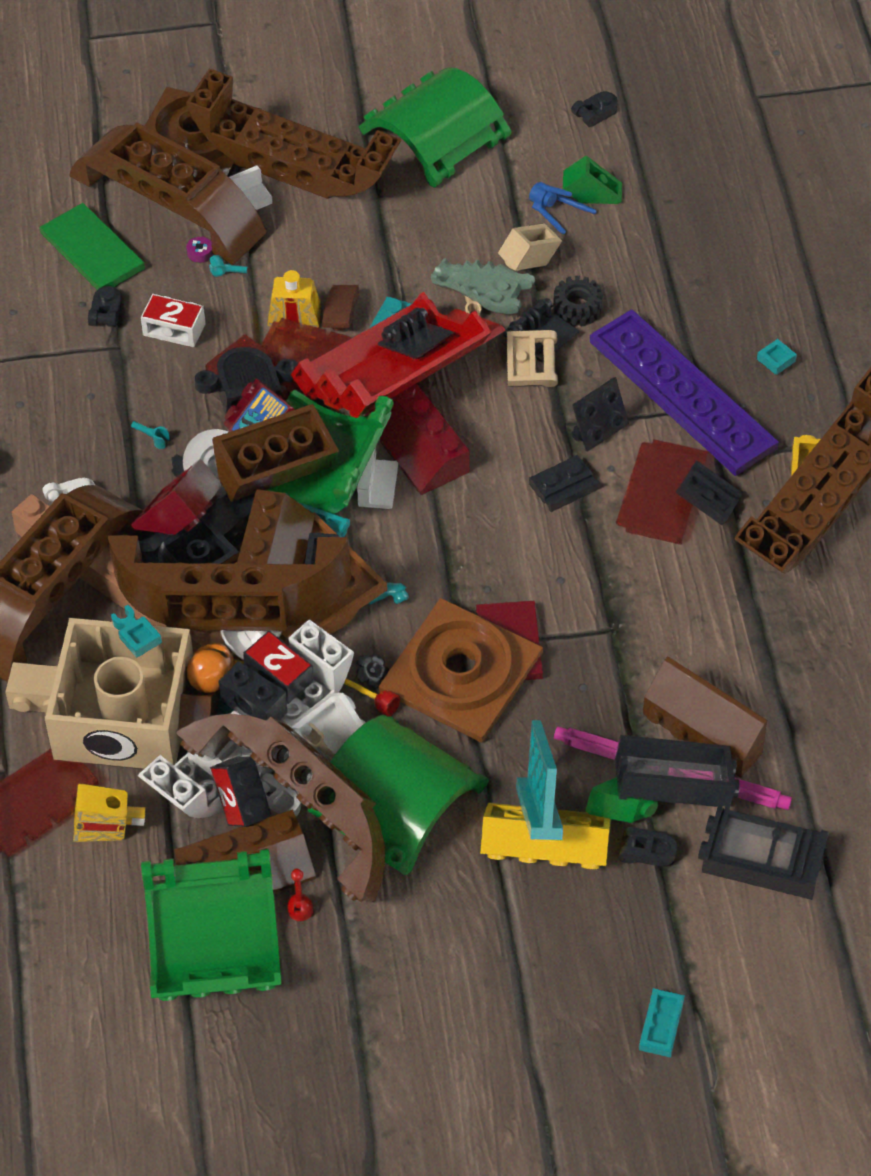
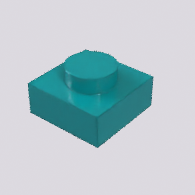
(776, 356)

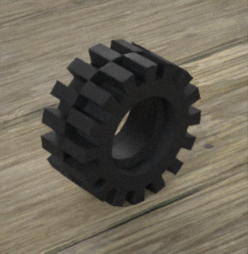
(578, 289)

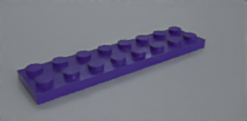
(684, 392)

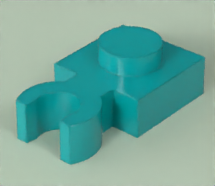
(136, 634)

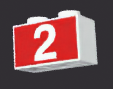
(173, 320)

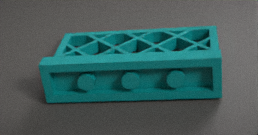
(538, 789)

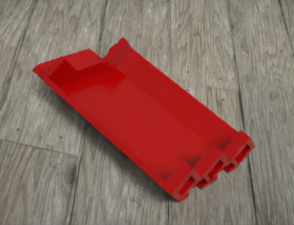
(362, 371)

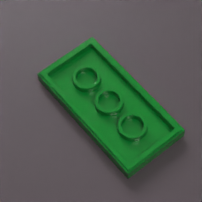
(92, 247)

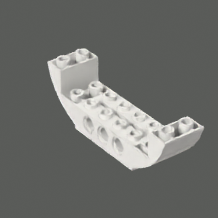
(191, 782)

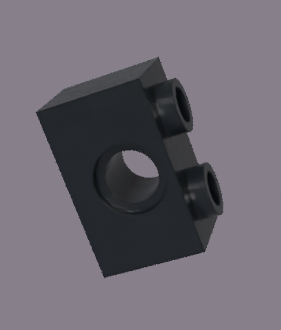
(252, 694)

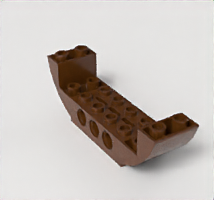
(284, 147)
(177, 182)
(817, 489)
(52, 560)
(231, 594)
(350, 811)

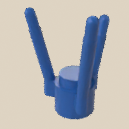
(546, 196)

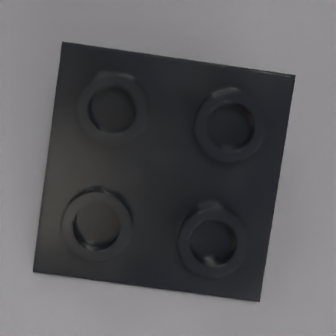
(542, 318)
(413, 335)
(599, 415)

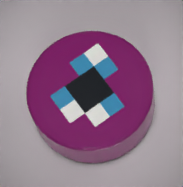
(199, 249)

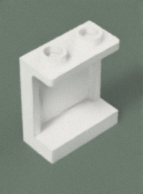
(334, 718)

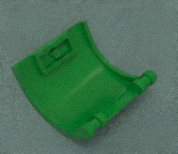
(442, 120)
(355, 440)
(407, 781)
(211, 926)

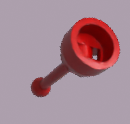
(299, 900)

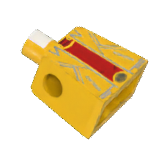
(294, 300)
(103, 814)

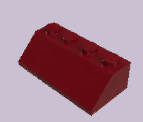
(423, 442)
(180, 502)

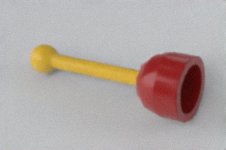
(385, 702)

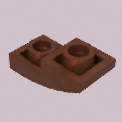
(340, 306)

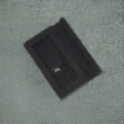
(564, 483)
(709, 492)

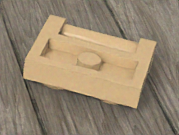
(522, 358)

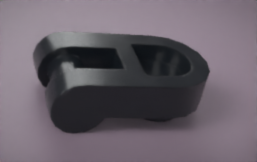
(596, 108)
(105, 307)
(659, 848)

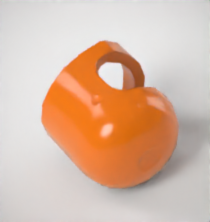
(209, 667)

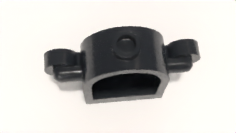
(239, 368)

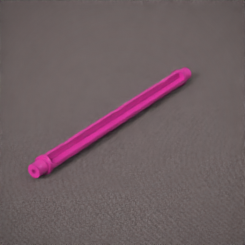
(607, 748)

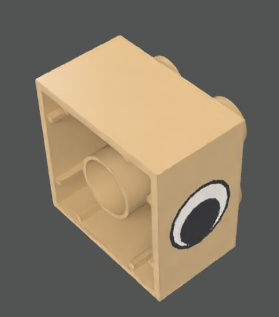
(115, 705)

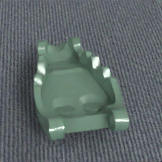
(488, 284)

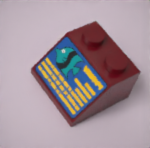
(256, 405)

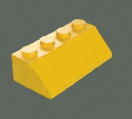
(583, 838)

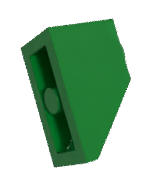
(591, 183)
(606, 803)

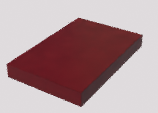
(518, 619)

